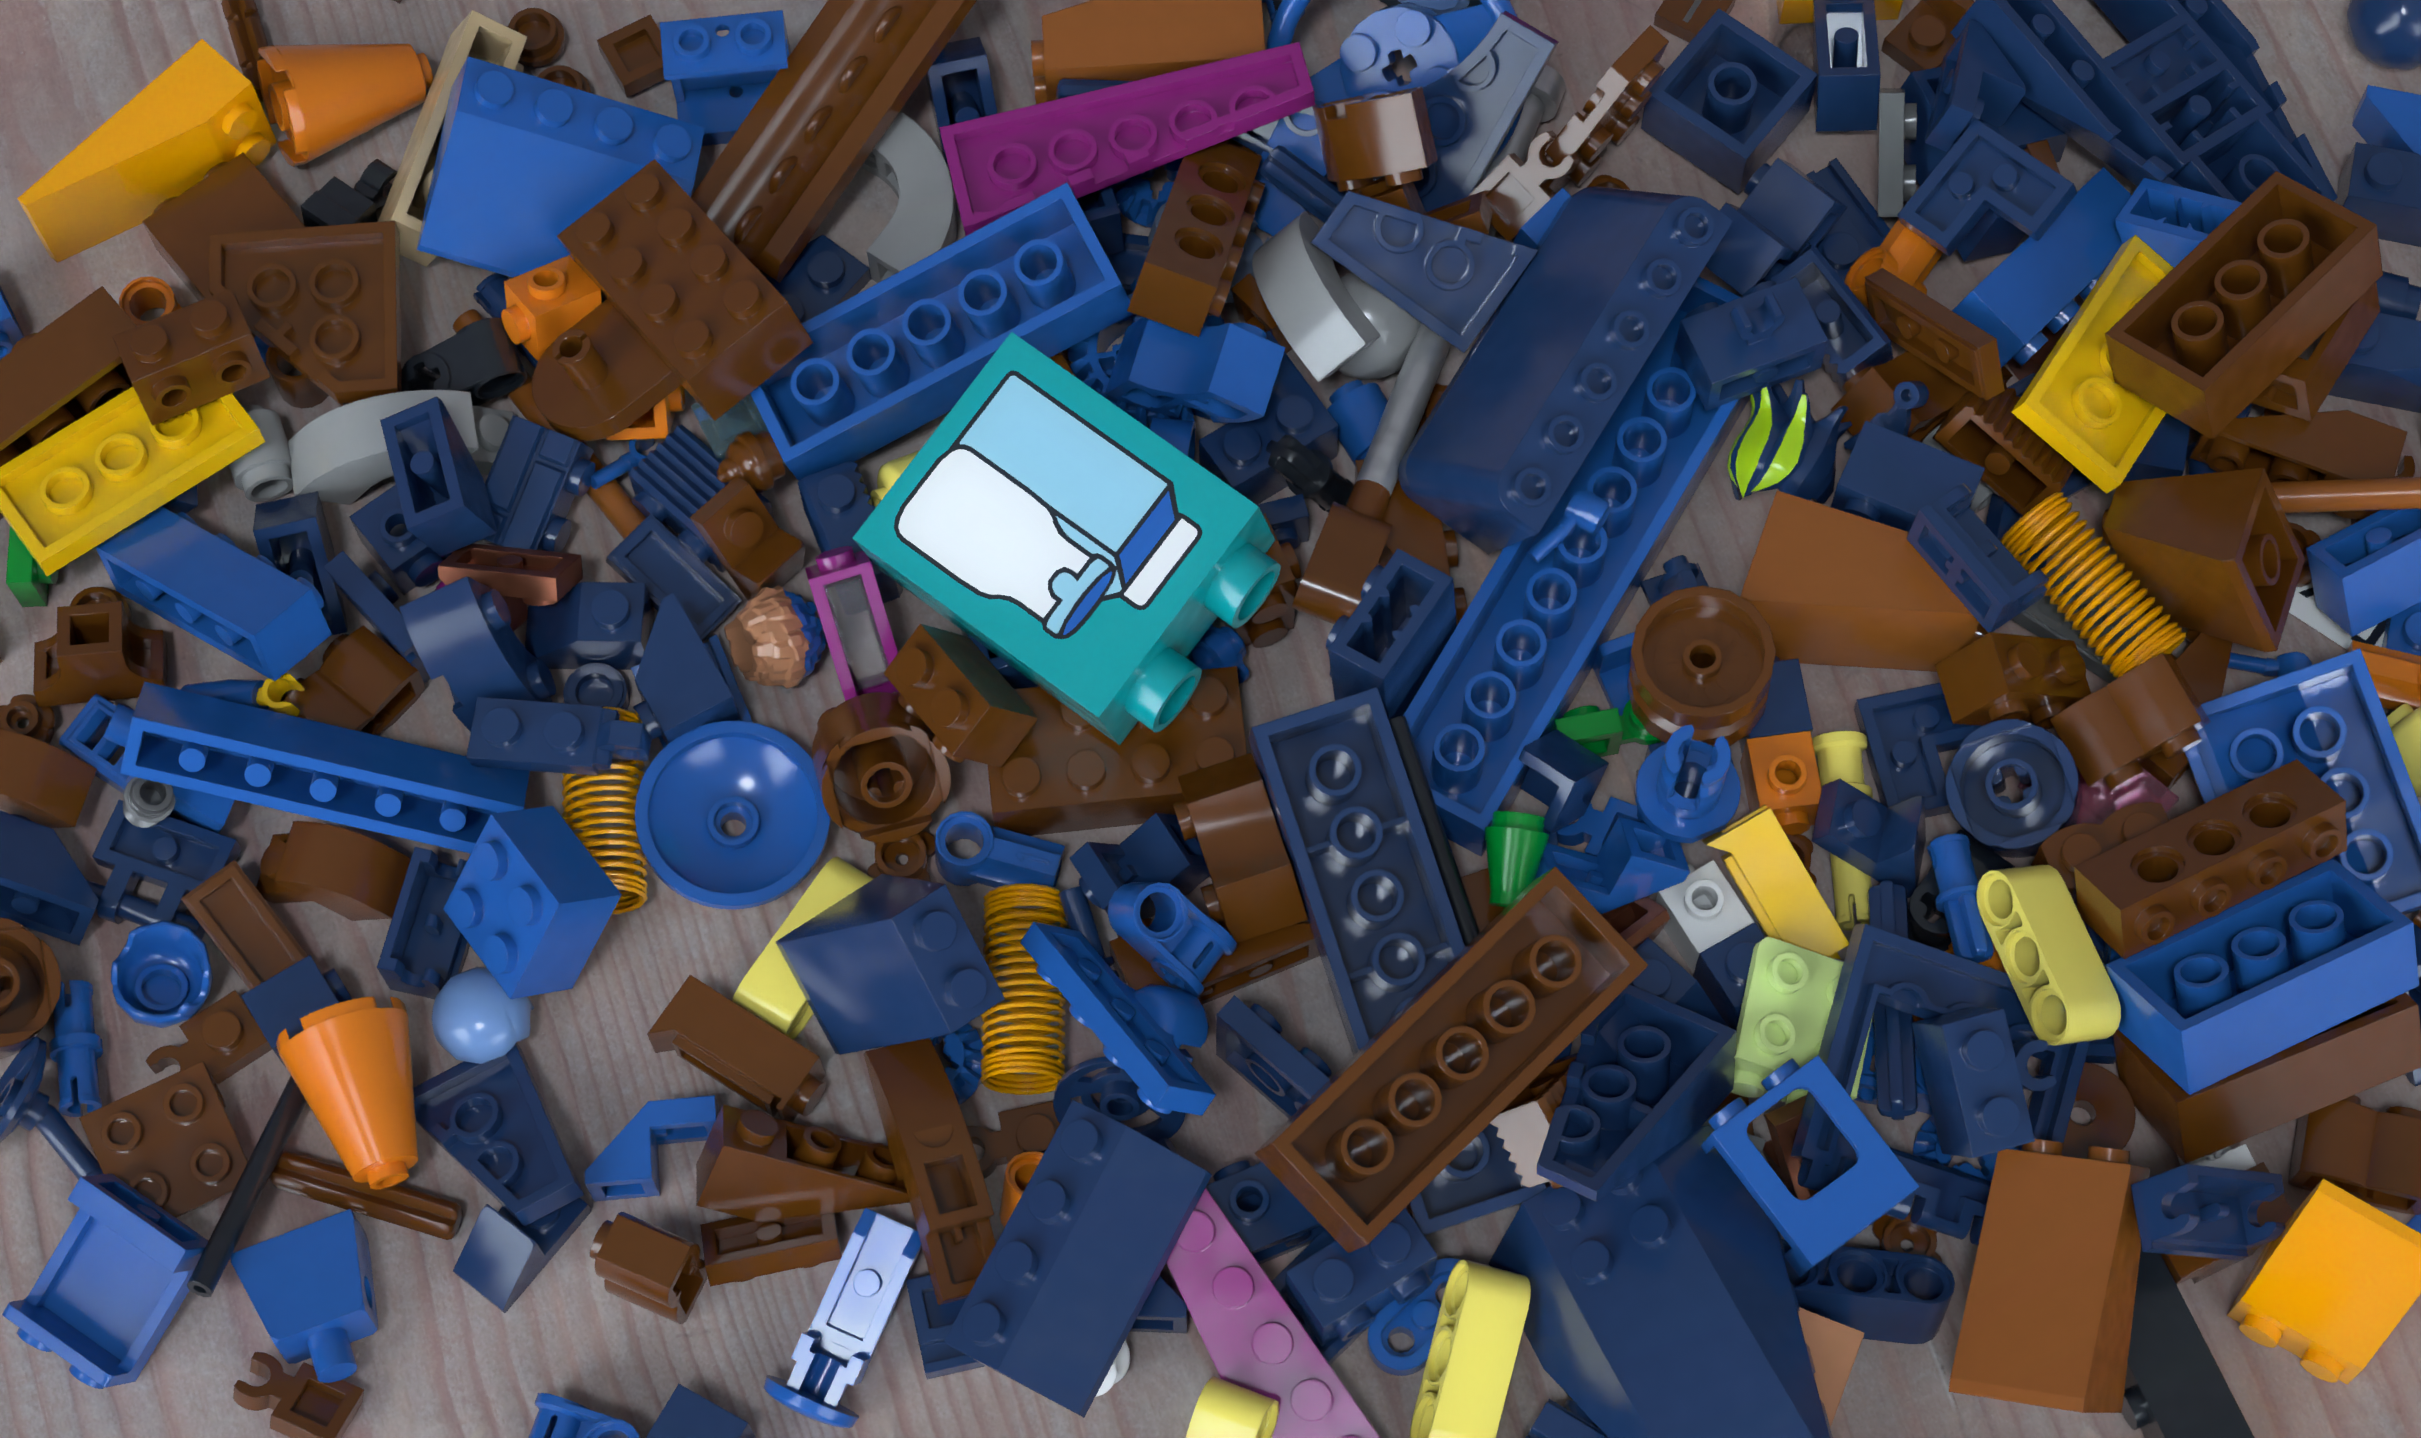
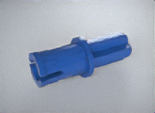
(1958, 897)

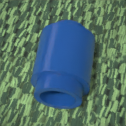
(1358, 413)

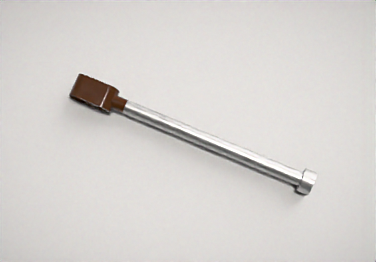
(1355, 533)

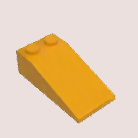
(149, 152)
(2331, 1284)

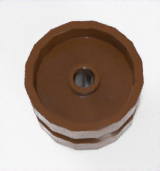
(1701, 663)

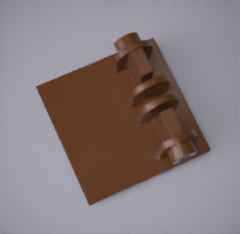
(170, 1141)

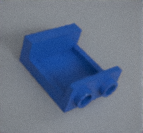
(109, 1283)

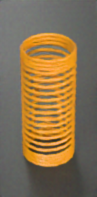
(2044, 525)
(624, 879)
(1031, 1056)

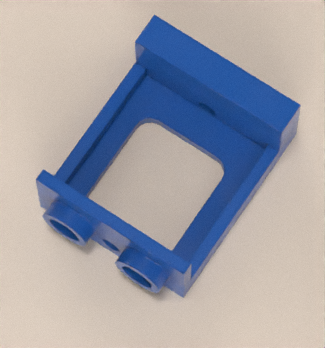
(724, 76)
(1843, 1207)

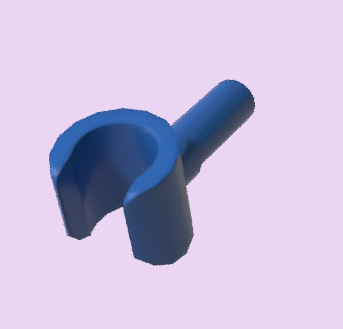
(623, 464)
(1584, 511)
(2277, 667)

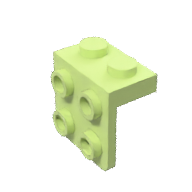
(1784, 1014)

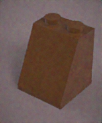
(2209, 552)

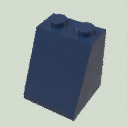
(890, 966)

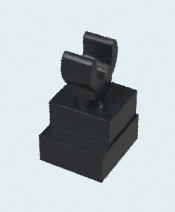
(341, 204)

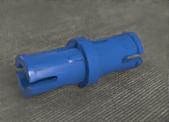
(76, 1050)

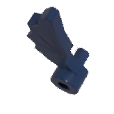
(1907, 396)

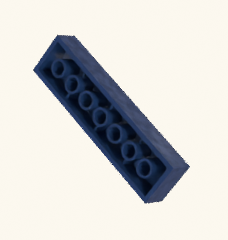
(1374, 904)

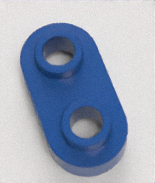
(1414, 1318)

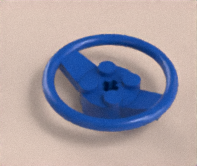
(1367, 55)

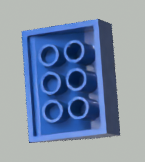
(532, 159)
(2340, 732)

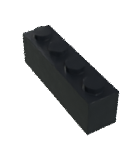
(2170, 1372)

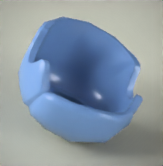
(477, 1017)

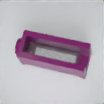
(853, 620)

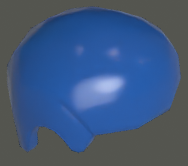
(162, 974)

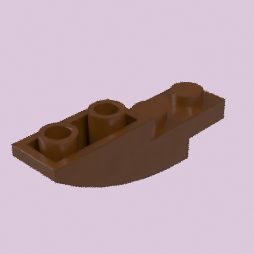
(936, 1163)

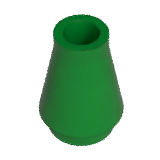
(1513, 853)

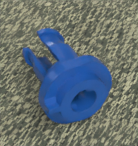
(1694, 762)

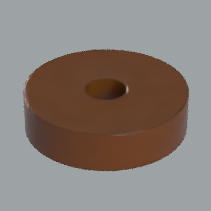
(2110, 1112)

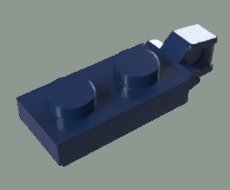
(552, 737)

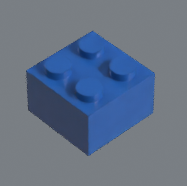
(531, 901)

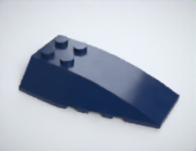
(1667, 1304)

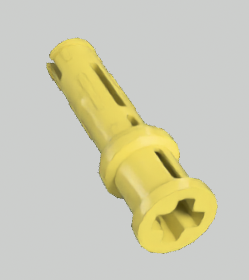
(1841, 758)

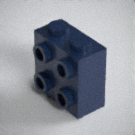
(1393, 632)

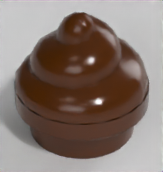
(753, 460)

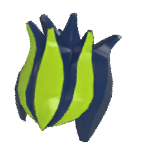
(1786, 446)

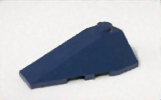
(1635, 1091)

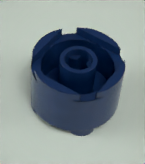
(1980, 773)

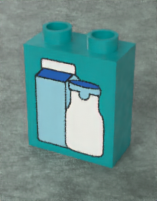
(1072, 542)

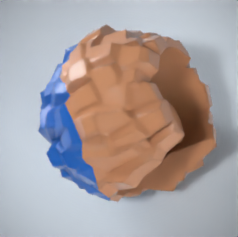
(776, 638)

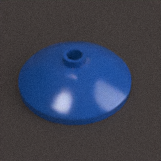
(723, 776)

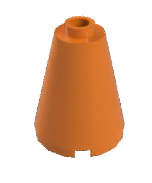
(337, 92)
(359, 1085)

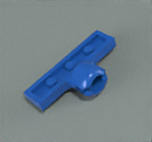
(1137, 1027)

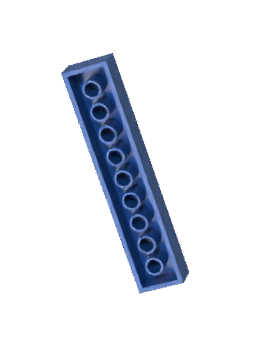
(1541, 623)

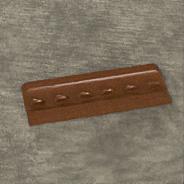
(821, 122)

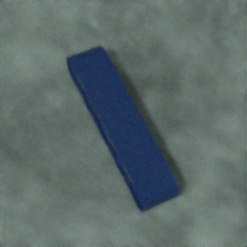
(1877, 1292)

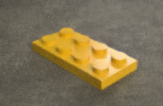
(2074, 392)
(114, 472)

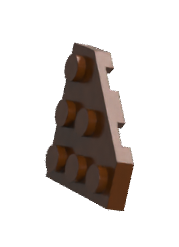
(1610, 109)
(321, 300)

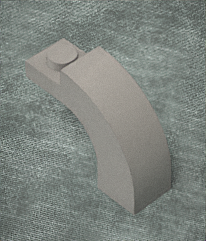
(926, 205)
(1310, 299)
(347, 450)

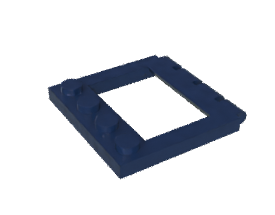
(1926, 985)

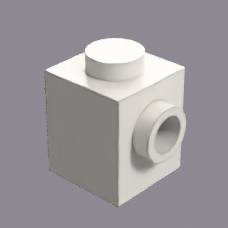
(1702, 912)

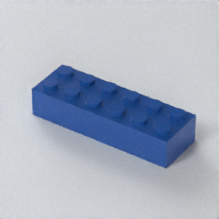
(929, 330)

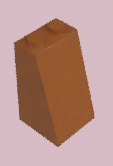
(1141, 39)
(1851, 592)
(2053, 1281)

